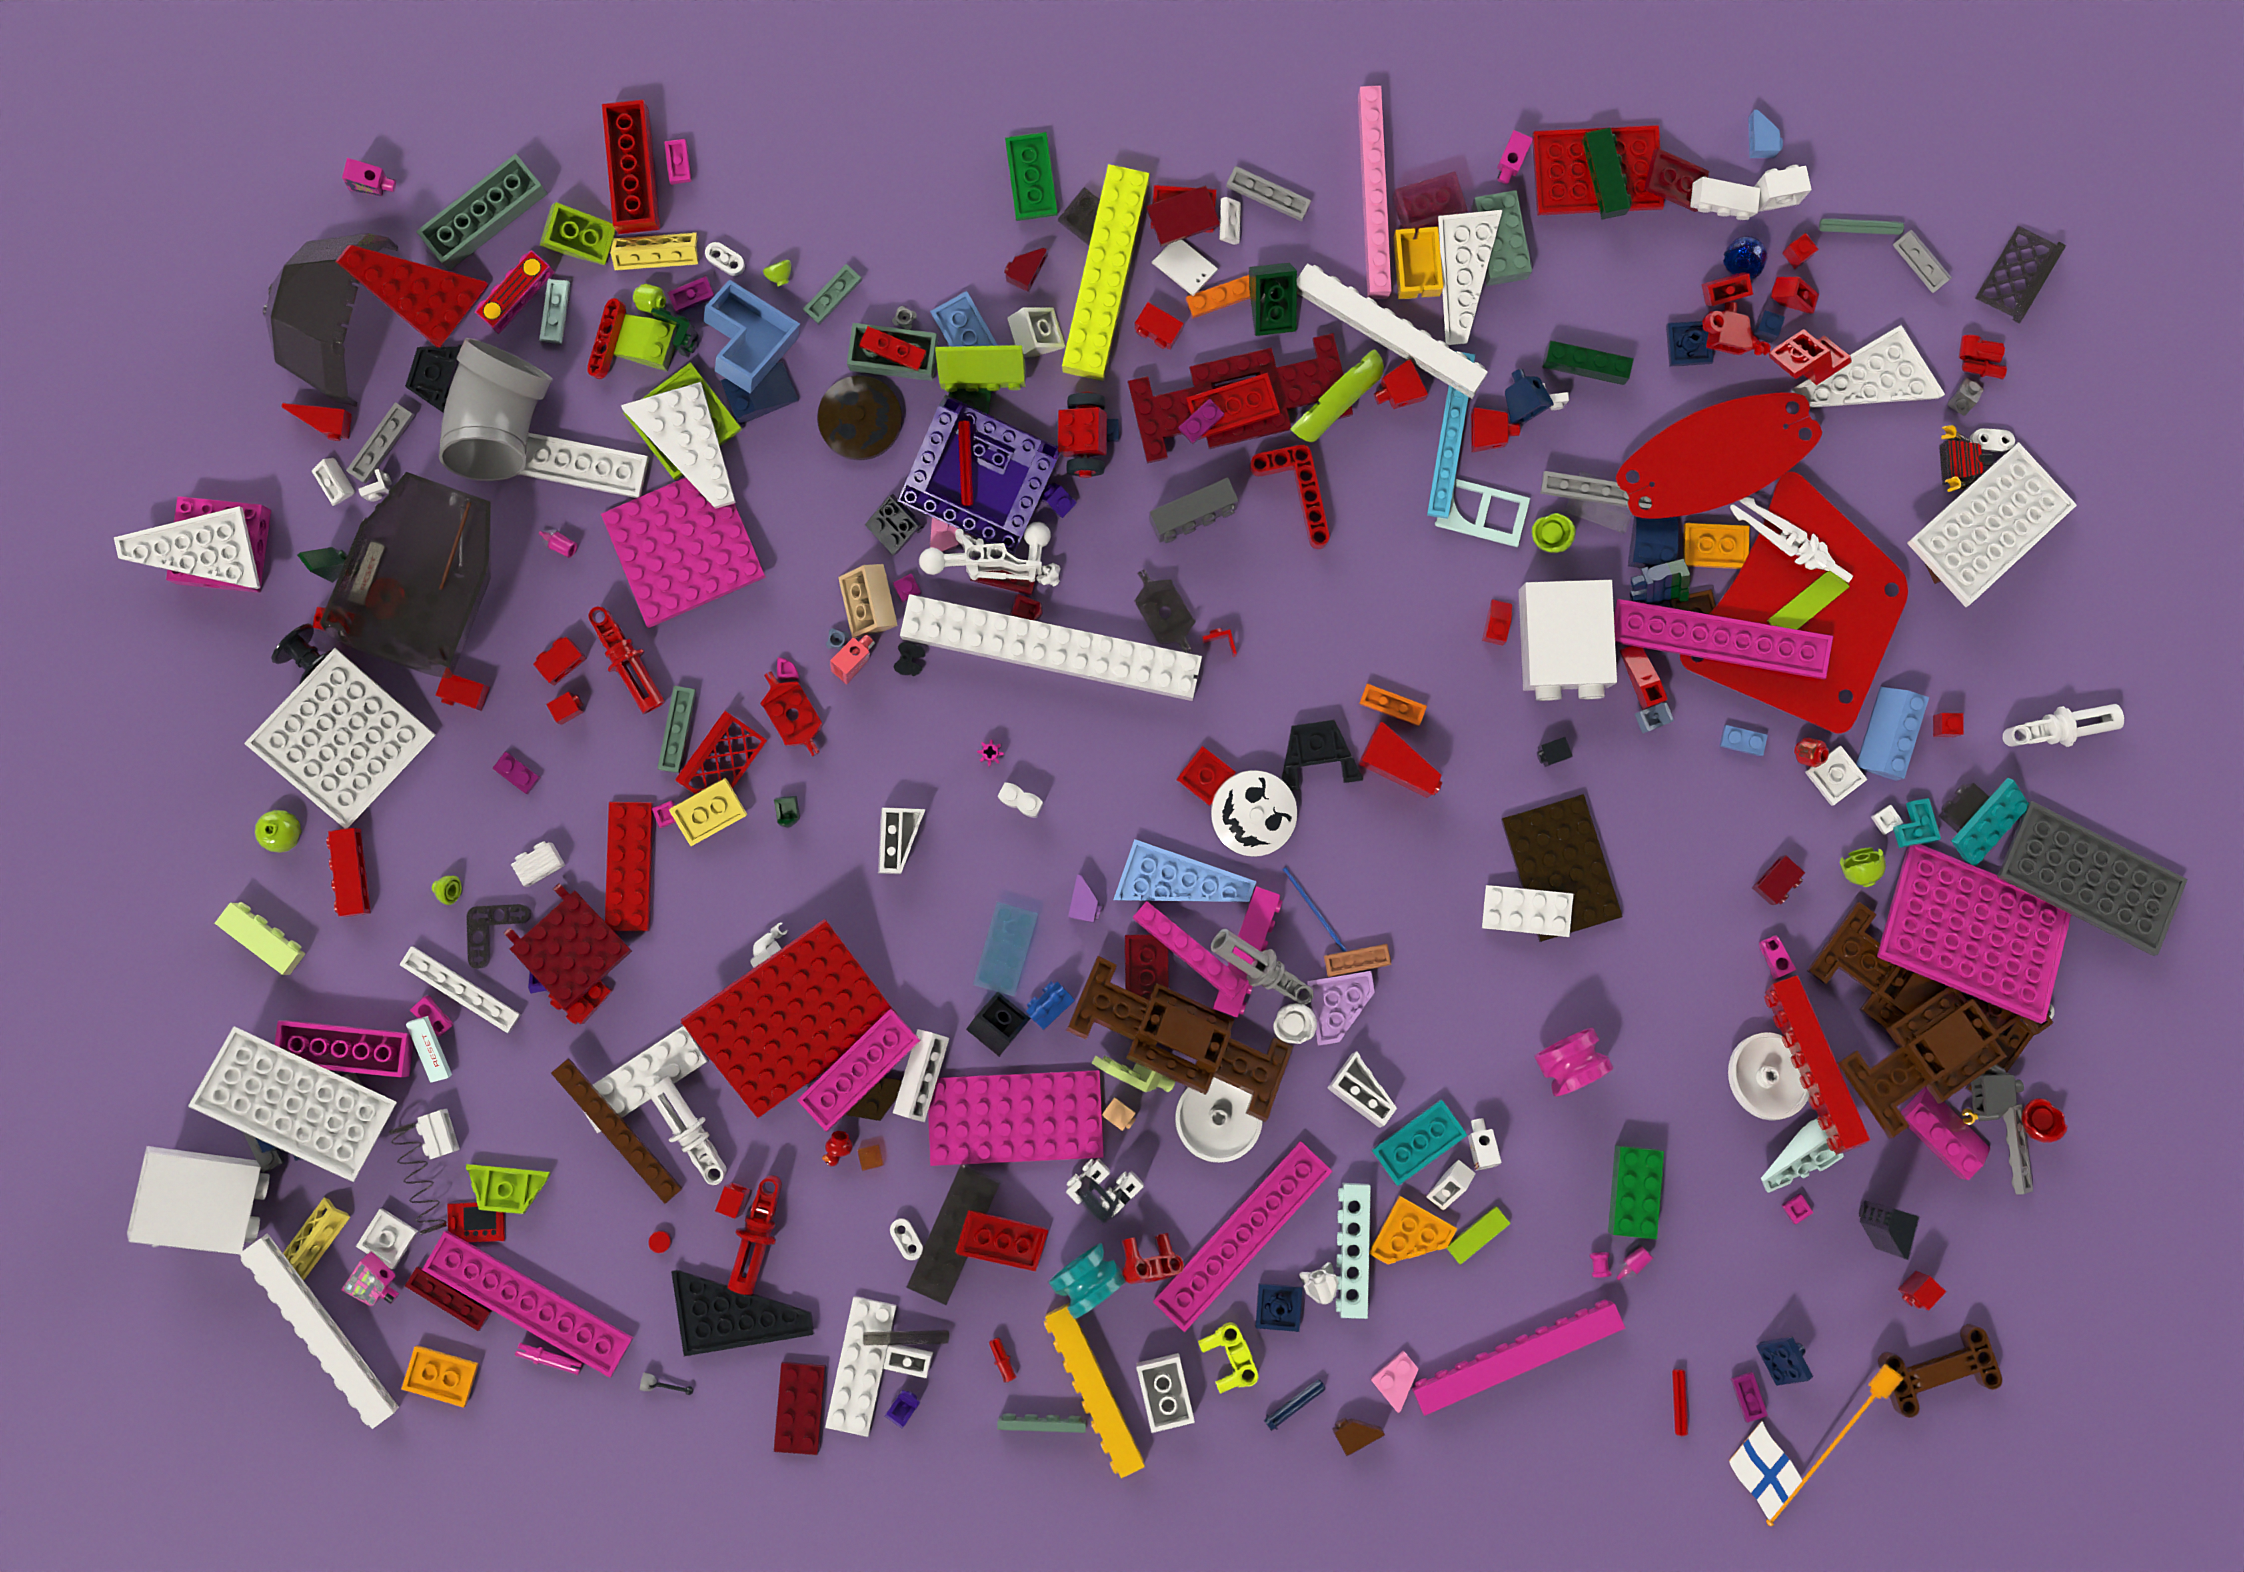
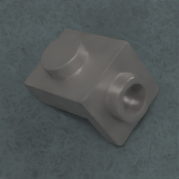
(1966, 396)

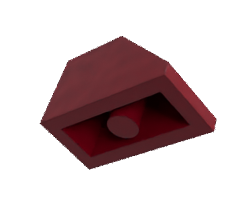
(1025, 268)

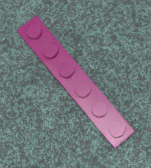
(1189, 950)

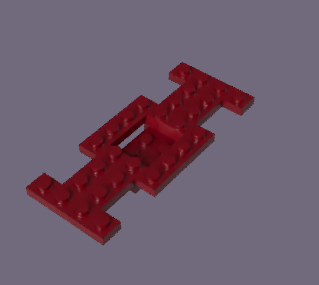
(1292, 385)

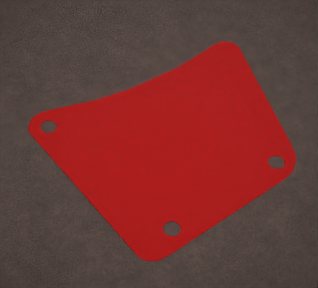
(1858, 619)

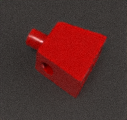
(1401, 387)
(1491, 429)

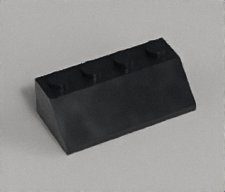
(1889, 1228)

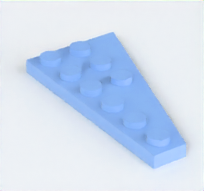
(1167, 876)

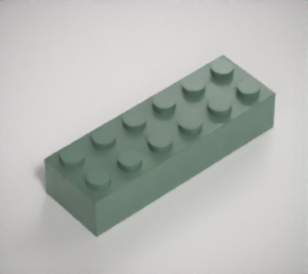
(482, 212)

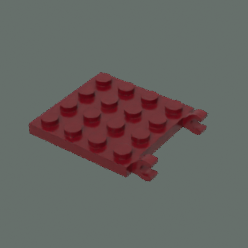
(569, 949)

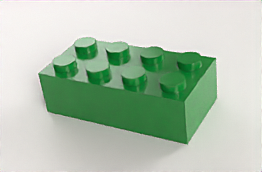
(1635, 1192)

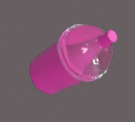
(558, 542)
(1634, 1263)

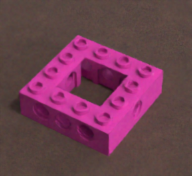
(257, 523)

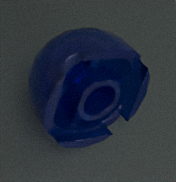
(1746, 256)

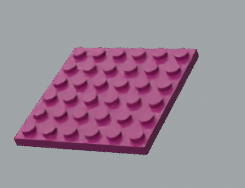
(680, 550)

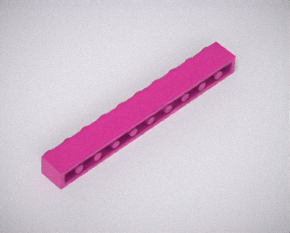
(1518, 1357)

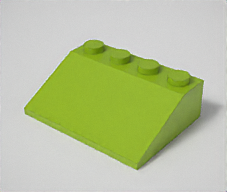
(981, 367)

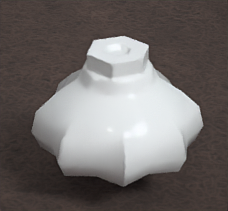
(1049, 574)

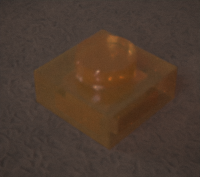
(870, 1157)

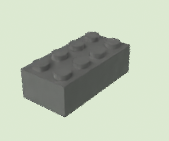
(1194, 510)

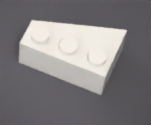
(897, 834)
(1362, 1092)

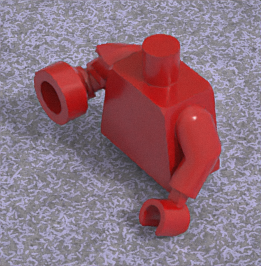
(1732, 332)

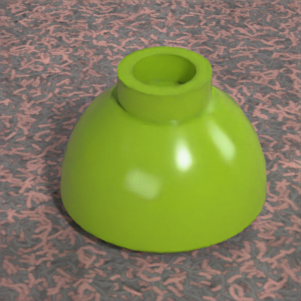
(778, 272)
(447, 889)

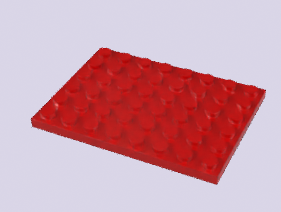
(788, 1018)

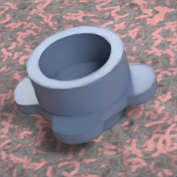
(833, 634)

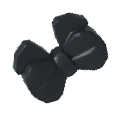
(908, 652)

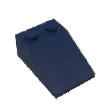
(769, 395)
(1653, 542)

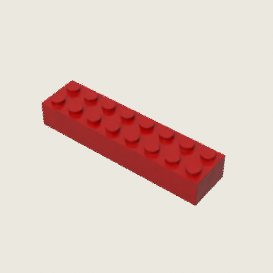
(1816, 1065)

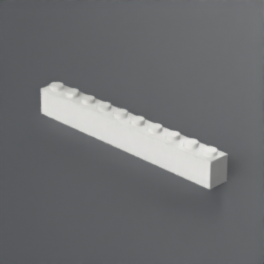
(1390, 330)
(318, 1331)

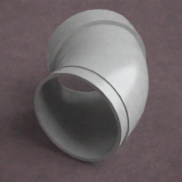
(489, 412)

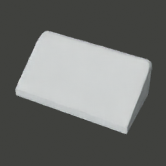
(333, 481)

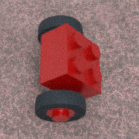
(1083, 433)

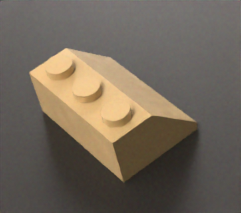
(867, 600)

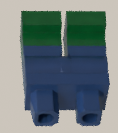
(1661, 583)

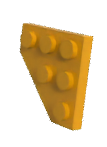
(1410, 1233)

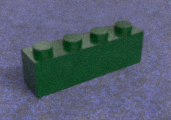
(1606, 173)
(1587, 362)

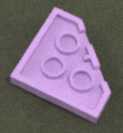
(1338, 1003)

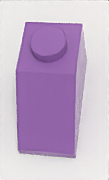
(1084, 903)

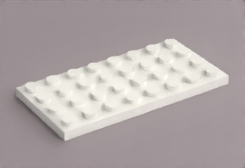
(1991, 524)
(293, 1104)

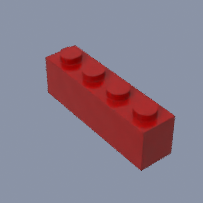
(348, 872)

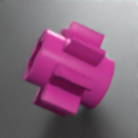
(986, 748)

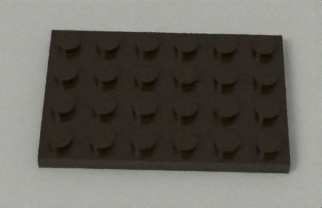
(1560, 852)

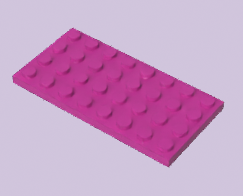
(1016, 1118)

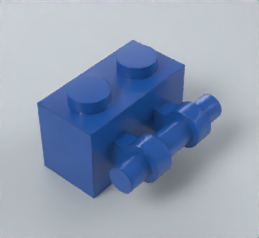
(1049, 1005)

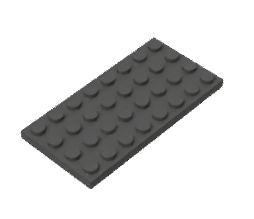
(2092, 878)

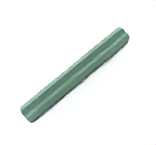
(1861, 226)

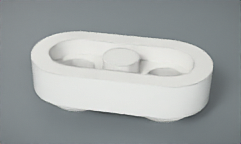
(726, 258)
(1993, 440)
(905, 1239)

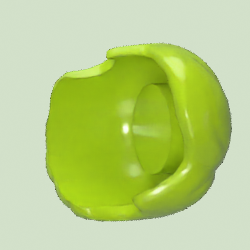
(1553, 533)

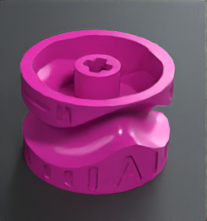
(1573, 1062)

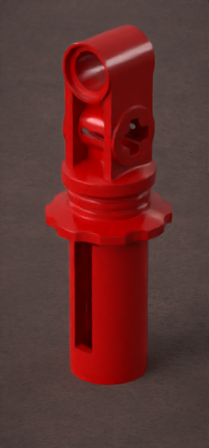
(621, 654)
(756, 1230)

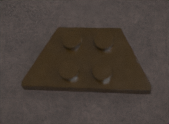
(877, 1100)

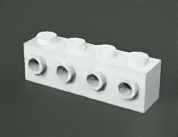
(921, 1076)

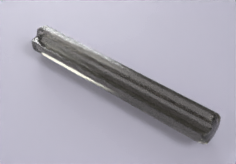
(906, 1337)

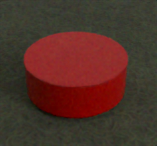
(660, 1241)

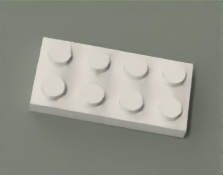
(1527, 910)

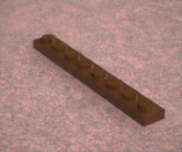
(616, 1130)

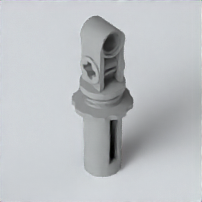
(1265, 968)

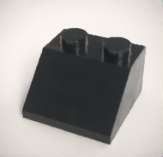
(998, 1024)

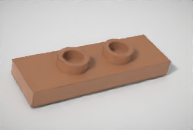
(1357, 960)

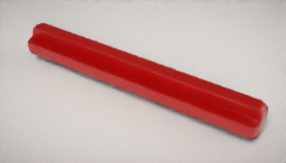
(965, 463)

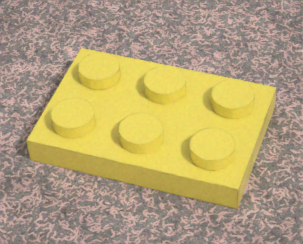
(708, 812)

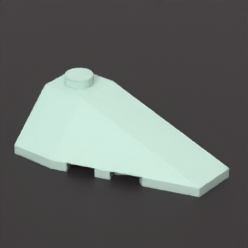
(1802, 1155)

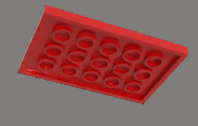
(1563, 174)

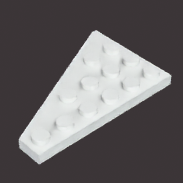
(1879, 373)
(685, 433)
(201, 546)

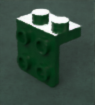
(686, 336)

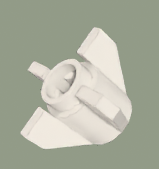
(1321, 1284)

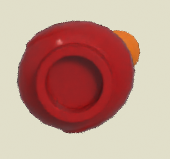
(837, 1146)

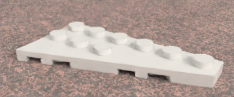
(1465, 255)

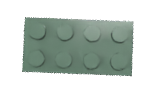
(1510, 253)
(869, 362)

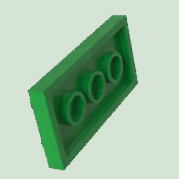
(1031, 176)

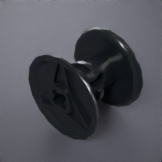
(296, 647)

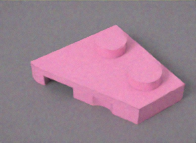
(943, 535)
(1396, 1380)

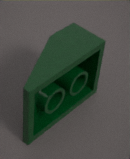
(1273, 298)

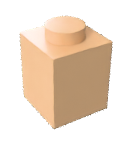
(1119, 1114)

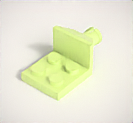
(1138, 1076)

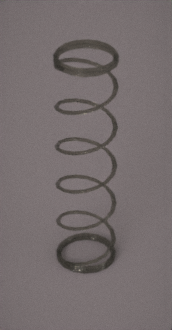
(406, 1128)

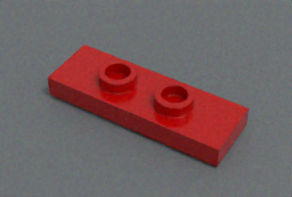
(892, 348)

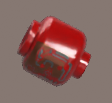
(1811, 752)

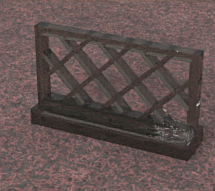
(2033, 286)

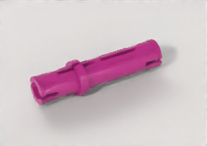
(538, 1356)

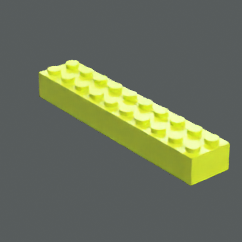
(1105, 272)

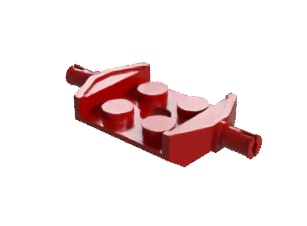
(790, 696)

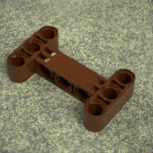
(1944, 1370)

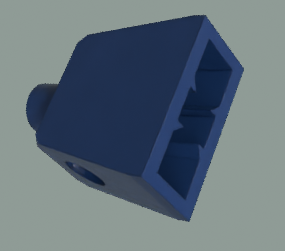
(1526, 397)

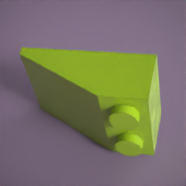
(577, 234)
(646, 341)

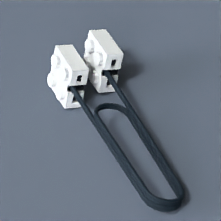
(1112, 1199)

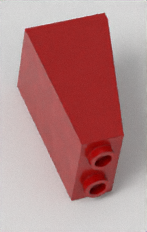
(1400, 763)

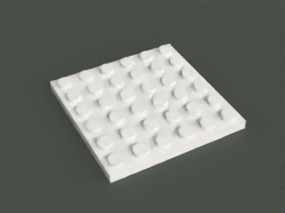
(340, 738)

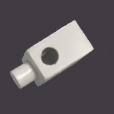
(1483, 1156)

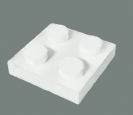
(1836, 776)
(387, 1238)

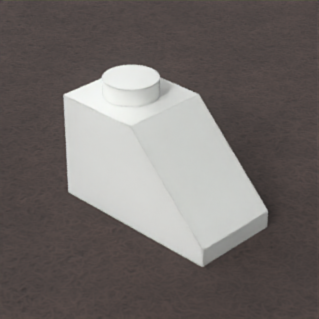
(1451, 1185)

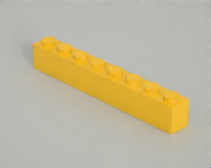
(1095, 1391)

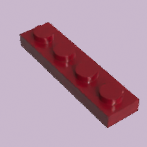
(448, 1299)

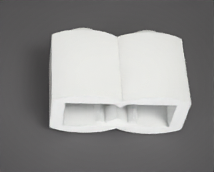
(1015, 798)

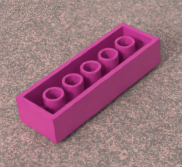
(348, 1047)

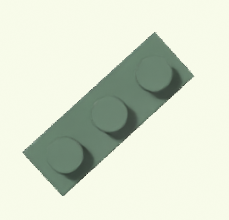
(832, 294)

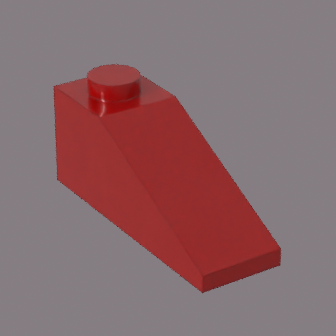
(329, 421)

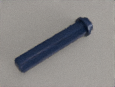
(1294, 1404)

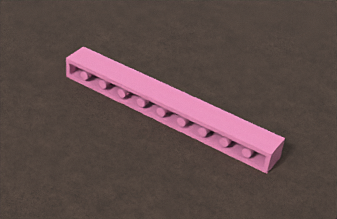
(1374, 192)

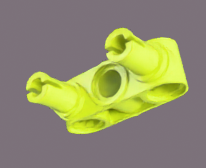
(1237, 1353)

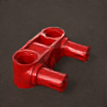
(1152, 1268)

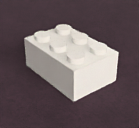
(1165, 1392)

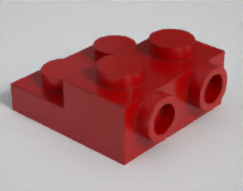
(585, 1006)

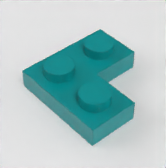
(1922, 826)

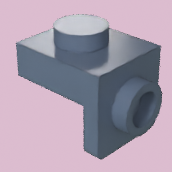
(1654, 717)

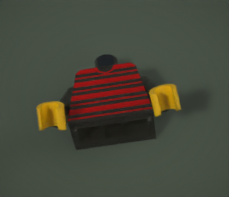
(1961, 459)

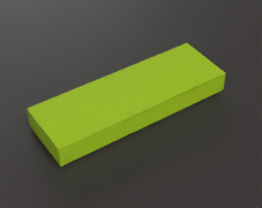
(1478, 1235)

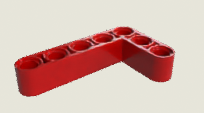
(1303, 487)

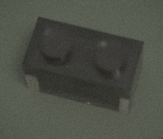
(1964, 806)

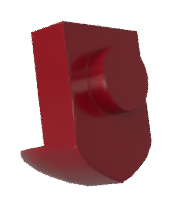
(1026, 608)

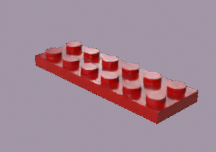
(629, 866)

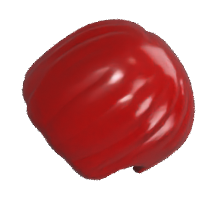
(2043, 1121)

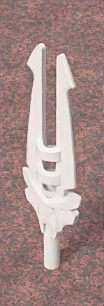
(1811, 553)

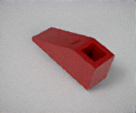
(1643, 677)

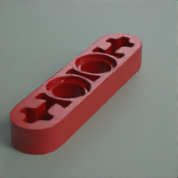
(609, 339)

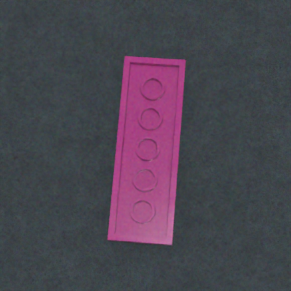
(858, 1070)

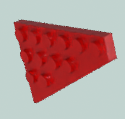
(420, 294)

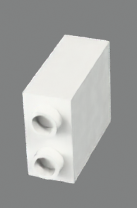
(1567, 638)
(196, 1201)

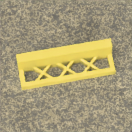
(654, 253)
(316, 1243)

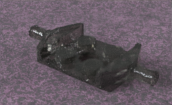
(1159, 595)

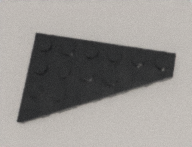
(721, 1319)

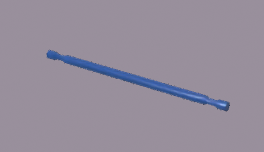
(1314, 909)

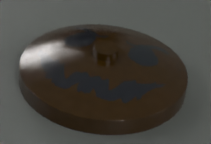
(859, 417)

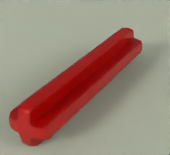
(1680, 1402)

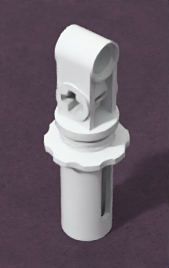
(2063, 728)
(691, 1137)

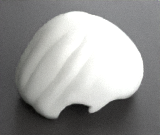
(1295, 1023)

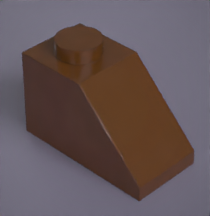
(1356, 1434)

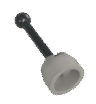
(649, 1382)

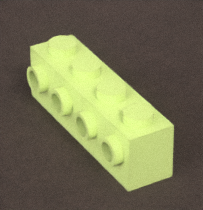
(260, 938)

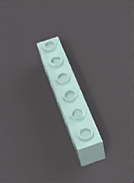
(1359, 1306)

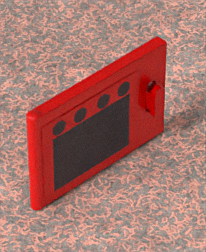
(475, 1224)

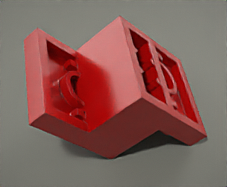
(1810, 357)

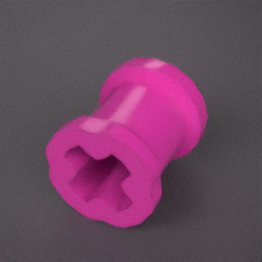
(1600, 1264)

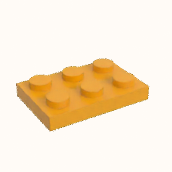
(1715, 545)
(440, 1376)

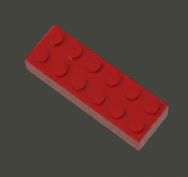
(630, 167)

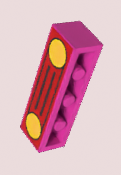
(514, 291)

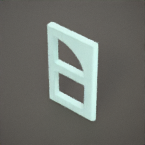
(1458, 523)

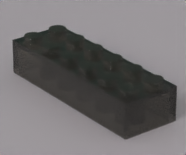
(938, 1263)

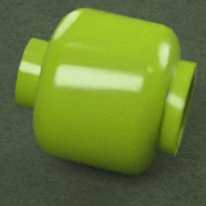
(649, 297)

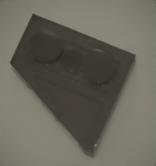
(1081, 215)

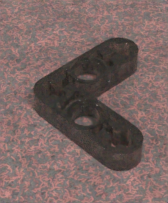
(483, 926)

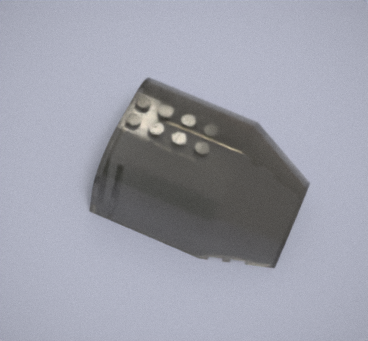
(391, 578)

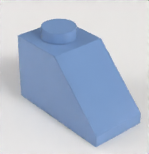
(1763, 137)

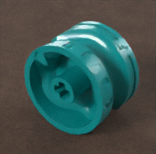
(1087, 1281)

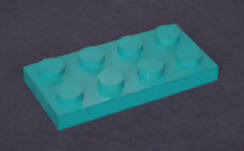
(1990, 822)
(1419, 1142)

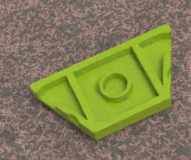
(505, 1188)

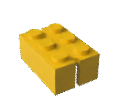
(1418, 263)

